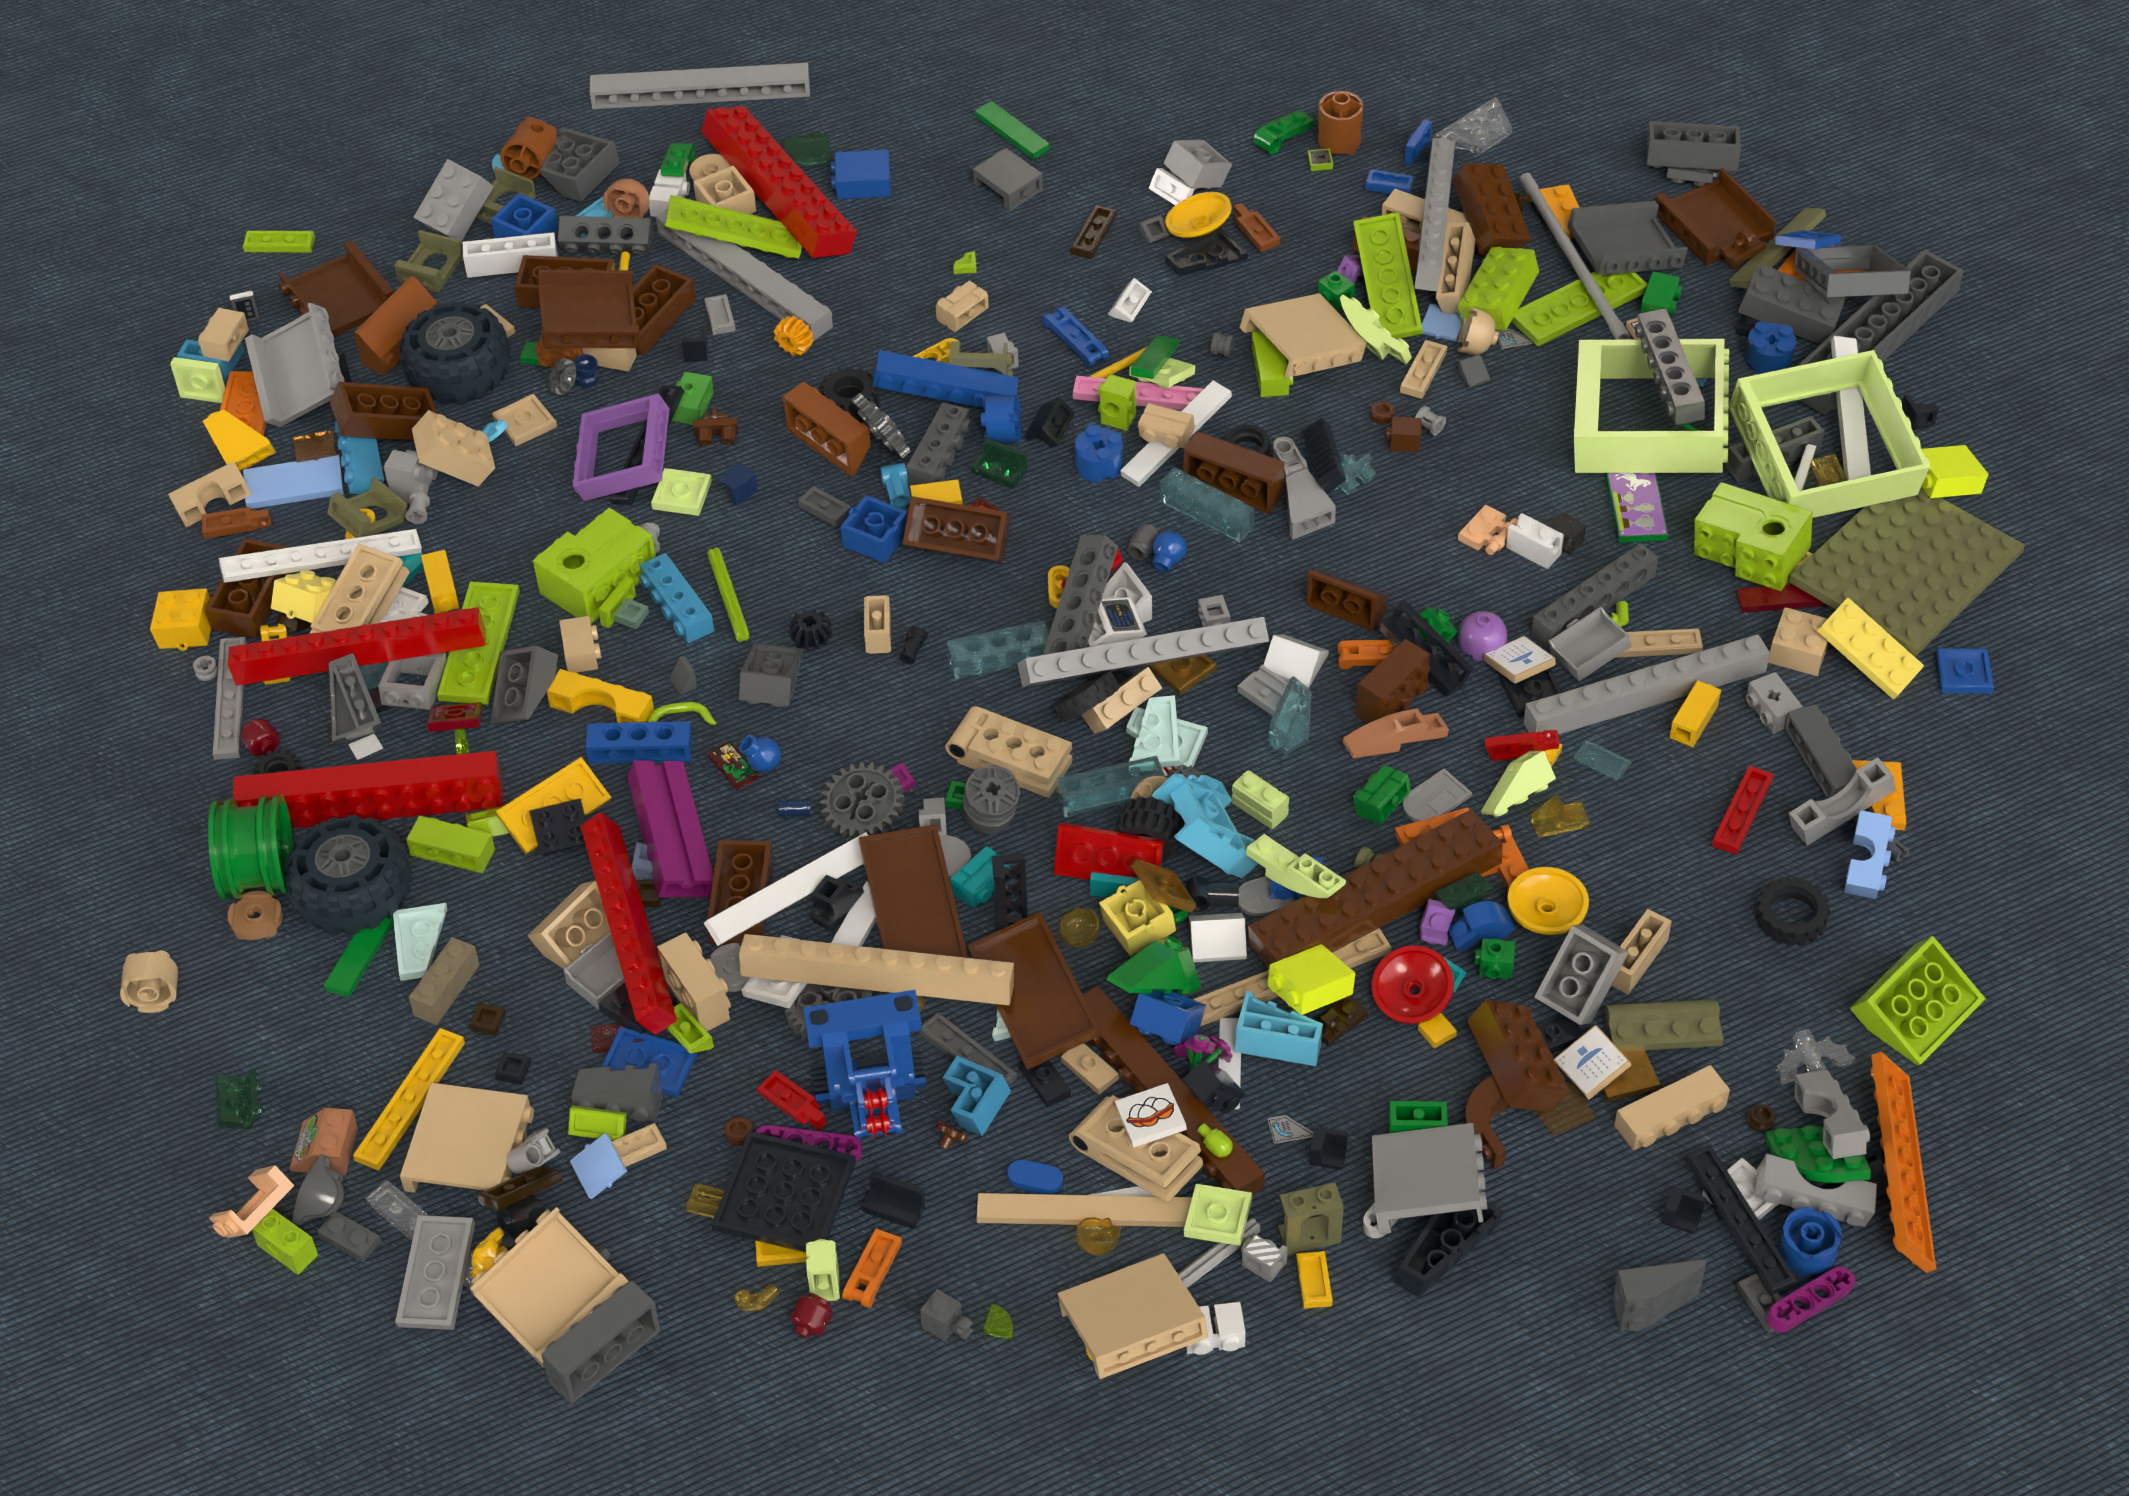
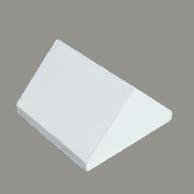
(1127, 584)
(1294, 658)
(1217, 937)

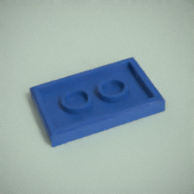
(672, 1058)

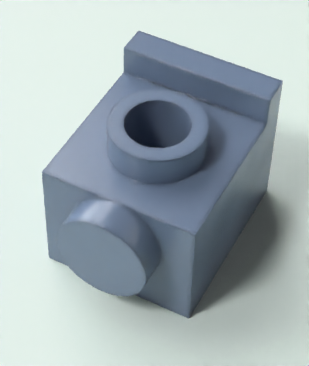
(640, 864)

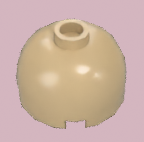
(1477, 333)

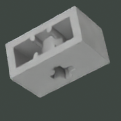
(1771, 701)

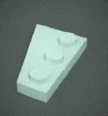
(1159, 732)
(1190, 736)
(417, 938)

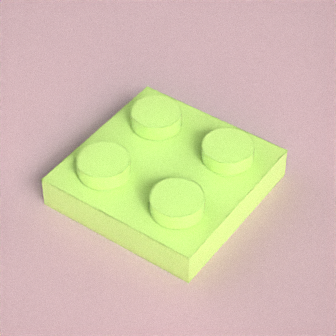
(1170, 373)
(198, 379)
(681, 492)
(1218, 1214)

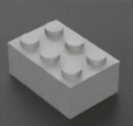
(453, 201)
(1581, 974)

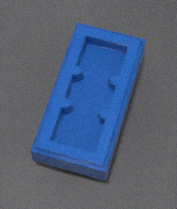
(1418, 141)
(1387, 181)

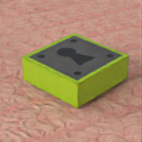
(1320, 159)

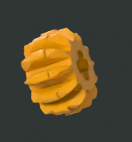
(793, 335)

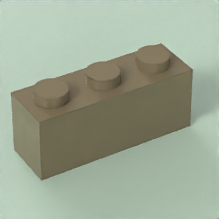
(444, 981)

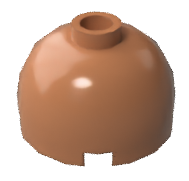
(627, 199)

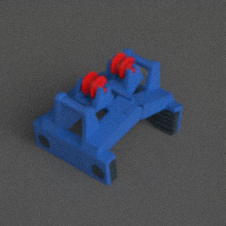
(871, 1081)

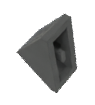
(245, 303)

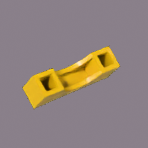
(574, 691)

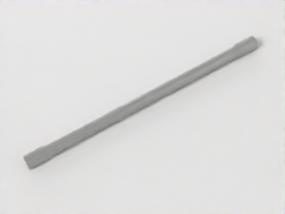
(1615, 325)

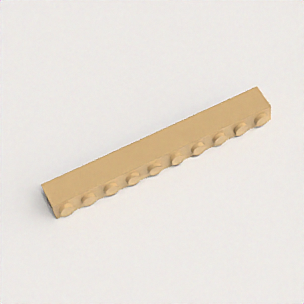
(876, 969)

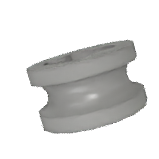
(205, 661)

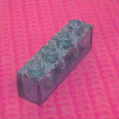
(1207, 504)
(996, 649)

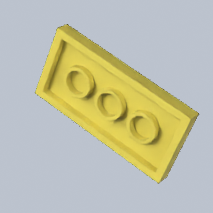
(1870, 648)

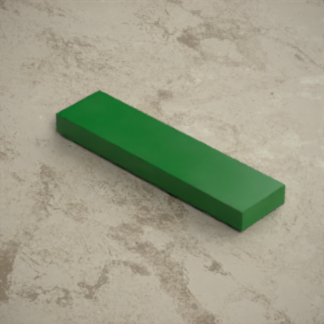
(1012, 130)
(1154, 357)
(357, 959)

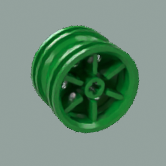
(249, 845)

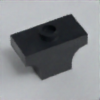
(834, 900)
(520, 1216)

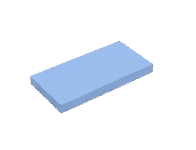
(293, 482)

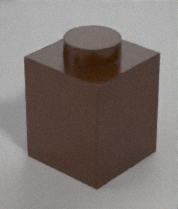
(1404, 434)

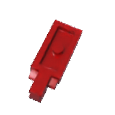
(1516, 745)
(792, 1100)

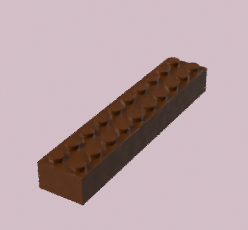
(1379, 890)

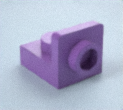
(1351, 267)
(1435, 923)

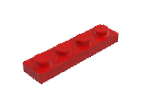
(1742, 810)

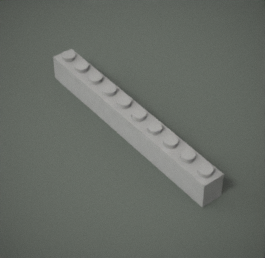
(699, 85)
(1435, 215)
(751, 277)
(1142, 652)
(1647, 686)

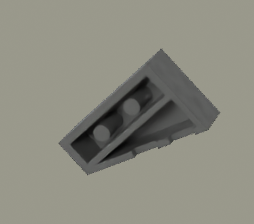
(351, 704)
(626, 1090)

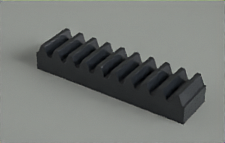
(1324, 455)

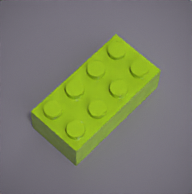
(1500, 284)

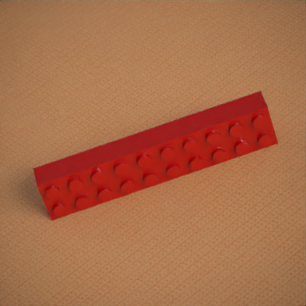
(779, 182)
(381, 788)

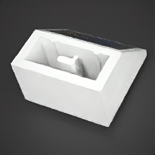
(1116, 622)

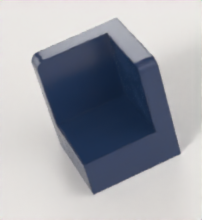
(740, 482)

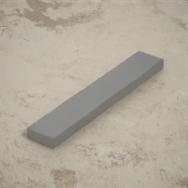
(228, 706)

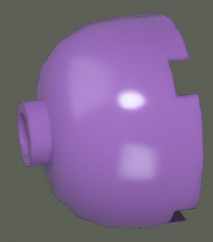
(1481, 634)

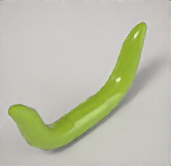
(682, 707)

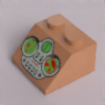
(326, 1133)

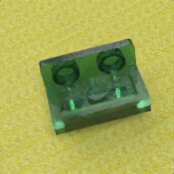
(808, 149)
(1000, 463)
(1464, 892)
(237, 1100)

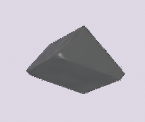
(1153, 229)
(1473, 371)
(683, 676)

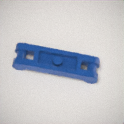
(1076, 336)

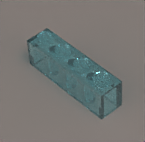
(1104, 786)

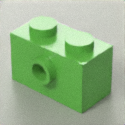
(695, 399)

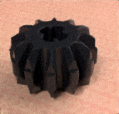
(810, 629)

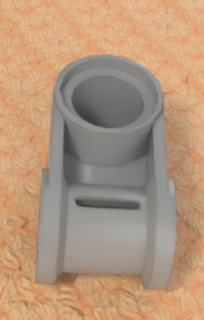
(1286, 451)
(532, 1152)

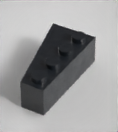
(1443, 1245)

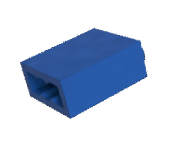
(861, 174)

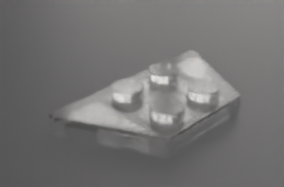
(1479, 128)

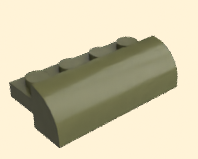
(1664, 1025)

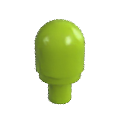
(1216, 1141)

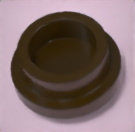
(1761, 1118)

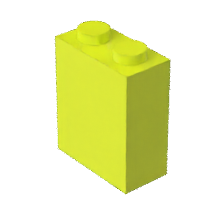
(1953, 472)
(1311, 979)

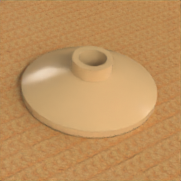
(707, 165)

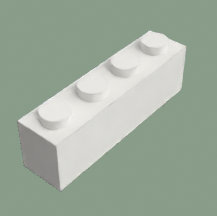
(505, 254)

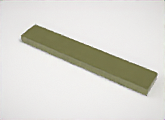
(1805, 220)

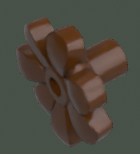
(950, 1134)

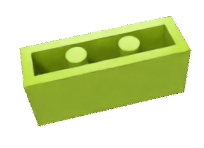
(1269, 366)
(450, 844)

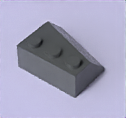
(579, 163)

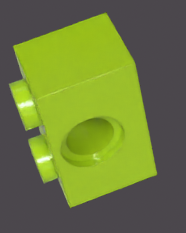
(1117, 402)
(285, 1241)

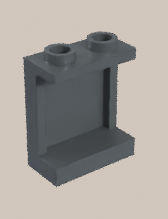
(1009, 177)

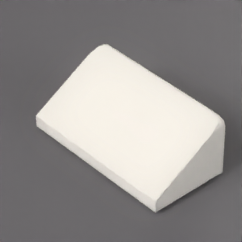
(1130, 301)

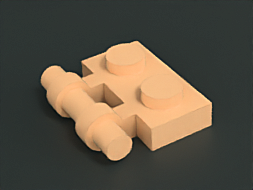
(1483, 527)

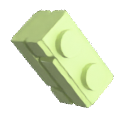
(1260, 799)
(823, 1269)

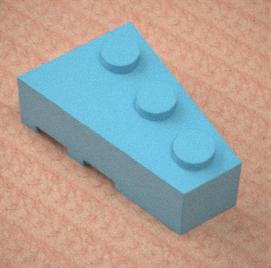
(1277, 1034)

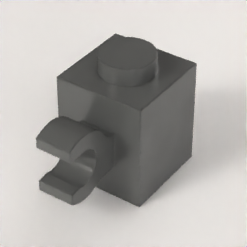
(943, 1316)

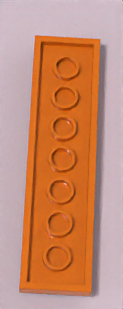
(1903, 1163)

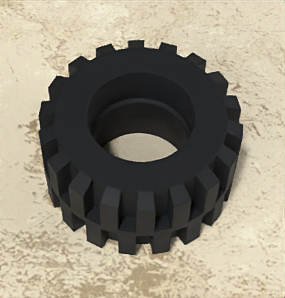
(847, 384)
(1154, 820)

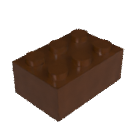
(1393, 683)

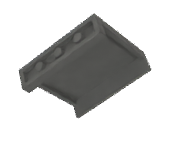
(1624, 238)

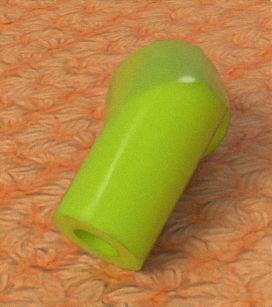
(1622, 615)

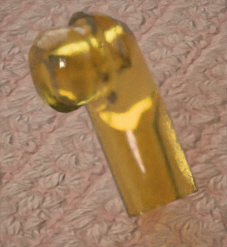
(756, 1302)

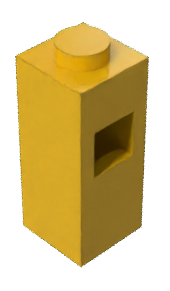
(440, 581)
(1695, 713)

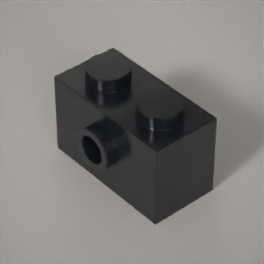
(1214, 1087)

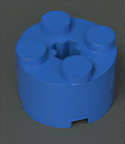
(1770, 347)
(1002, 418)
(1098, 453)
(1810, 1241)

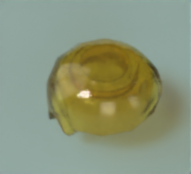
(1080, 928)
(1097, 1236)

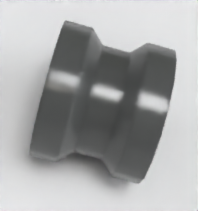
(1222, 344)

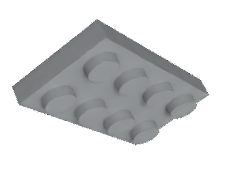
(435, 1272)

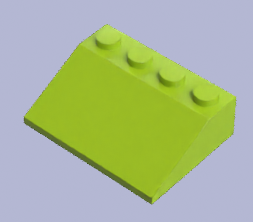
(1918, 1001)

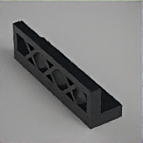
(1442, 669)
(1003, 890)

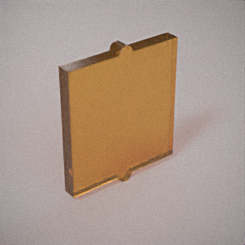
(314, 446)
(1568, 1113)

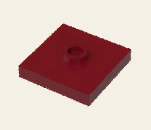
(455, 716)

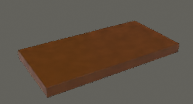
(912, 892)
(1046, 1003)

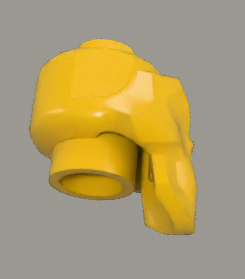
(486, 1252)

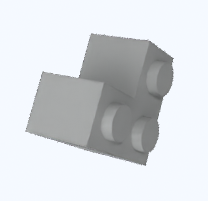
(407, 475)

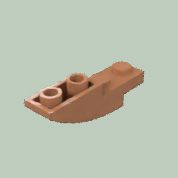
(1391, 731)

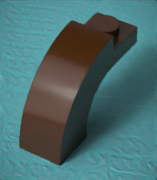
(1482, 1106)

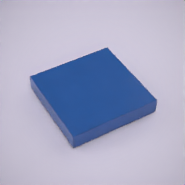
(1808, 239)
(1964, 670)

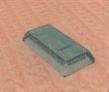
(1602, 760)

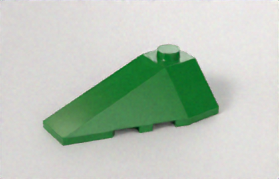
(1160, 967)

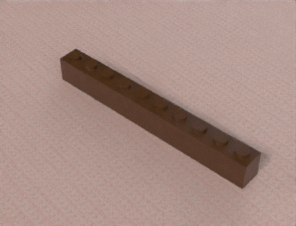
(1146, 1069)

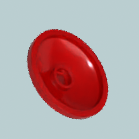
(1411, 969)

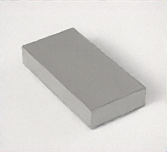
(719, 314)

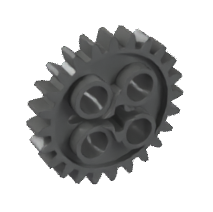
(881, 425)
(862, 801)
(818, 995)

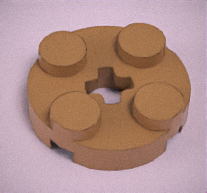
(257, 928)

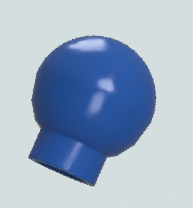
(1168, 550)
(761, 752)

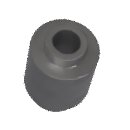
(1142, 542)

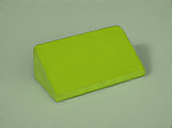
(486, 821)
(690, 1031)

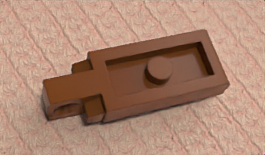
(1255, 228)
(234, 522)

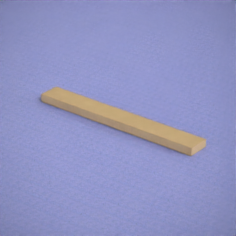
(1230, 998)
(1074, 1208)

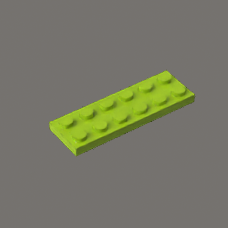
(731, 226)
(1388, 274)
(1573, 306)
(473, 671)

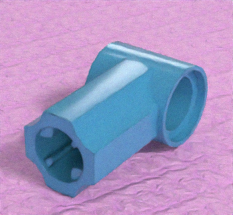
(896, 482)

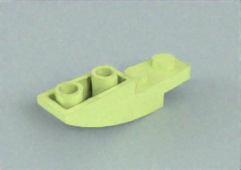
(1368, 326)
(1294, 872)

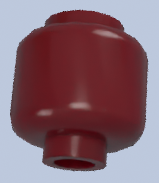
(260, 737)
(811, 1315)

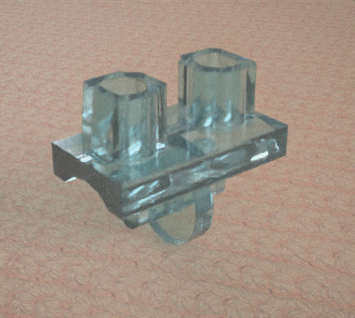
(1359, 468)

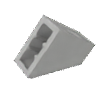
(1307, 504)

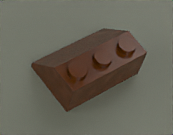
(1345, 599)

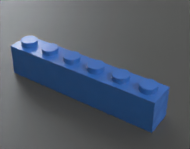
(939, 379)

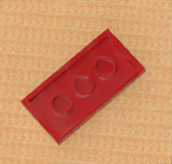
(1090, 850)

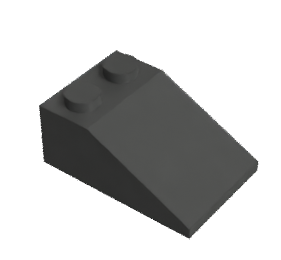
(770, 674)
(522, 683)
(1653, 1292)

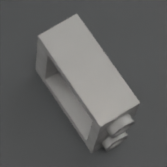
(417, 696)

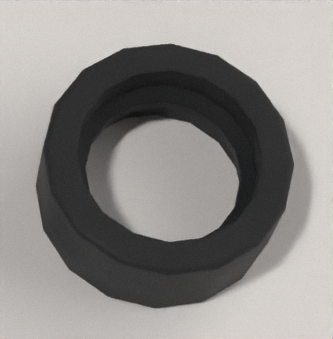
(1250, 433)

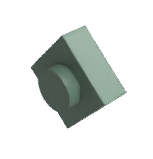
(631, 613)

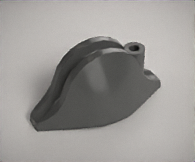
(319, 1193)

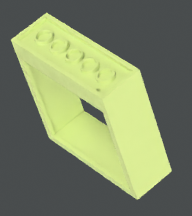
(1816, 379)
(1647, 450)

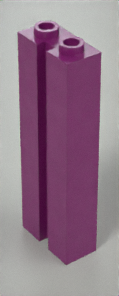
(671, 829)

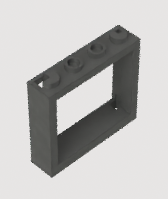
(1886, 277)

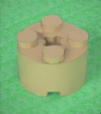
(149, 981)

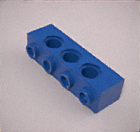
(639, 742)

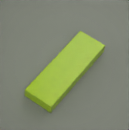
(279, 241)

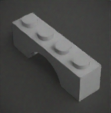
(1820, 817)
(1843, 1129)
(1781, 1183)

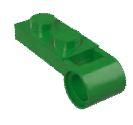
(1273, 134)
(677, 159)

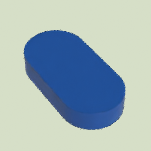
(1035, 1177)

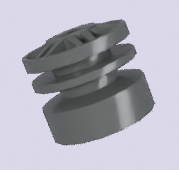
(990, 799)

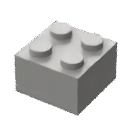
(1197, 164)

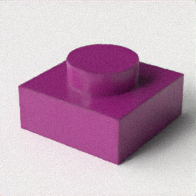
(904, 776)

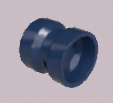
(586, 370)

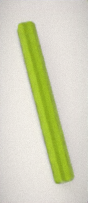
(728, 595)

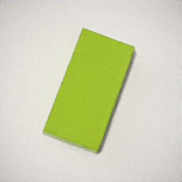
(615, 600)
(596, 1122)

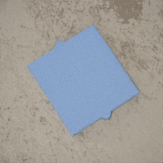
(1441, 324)
(598, 1166)

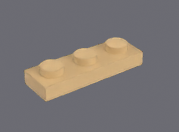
(1423, 369)

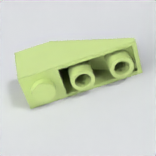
(1521, 778)

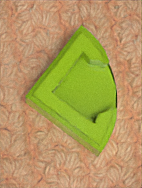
(966, 264)

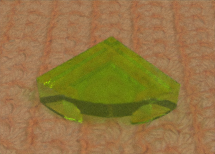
(461, 741)
(999, 1323)

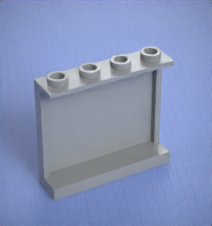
(295, 367)
(1427, 1173)

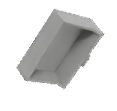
(1589, 644)
(595, 971)

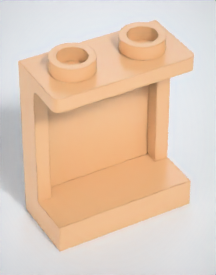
(272, 1188)

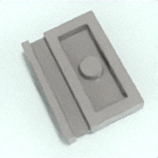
(1263, 689)

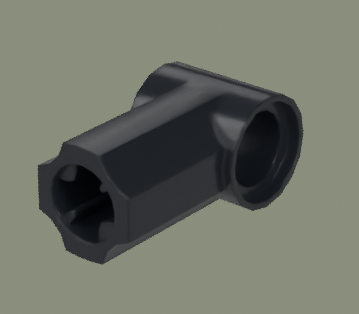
(1212, 894)

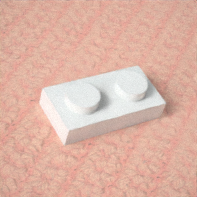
(1170, 186)

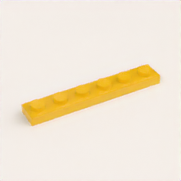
(408, 1099)

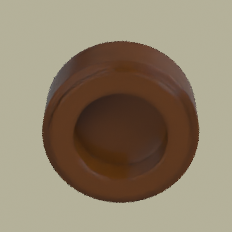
(1382, 412)
(737, 1130)

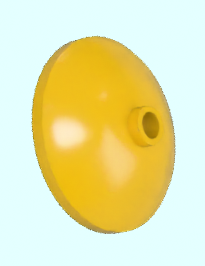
(1198, 215)
(1551, 891)

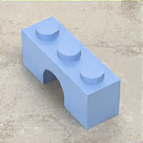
(1866, 876)

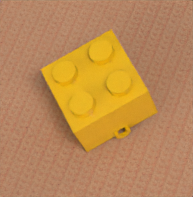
(181, 619)

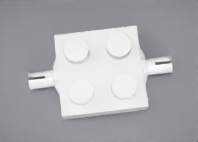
(406, 605)

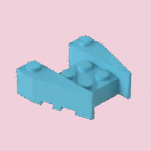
(1207, 824)

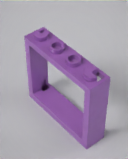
(647, 408)

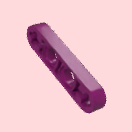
(813, 1137)
(1811, 1299)

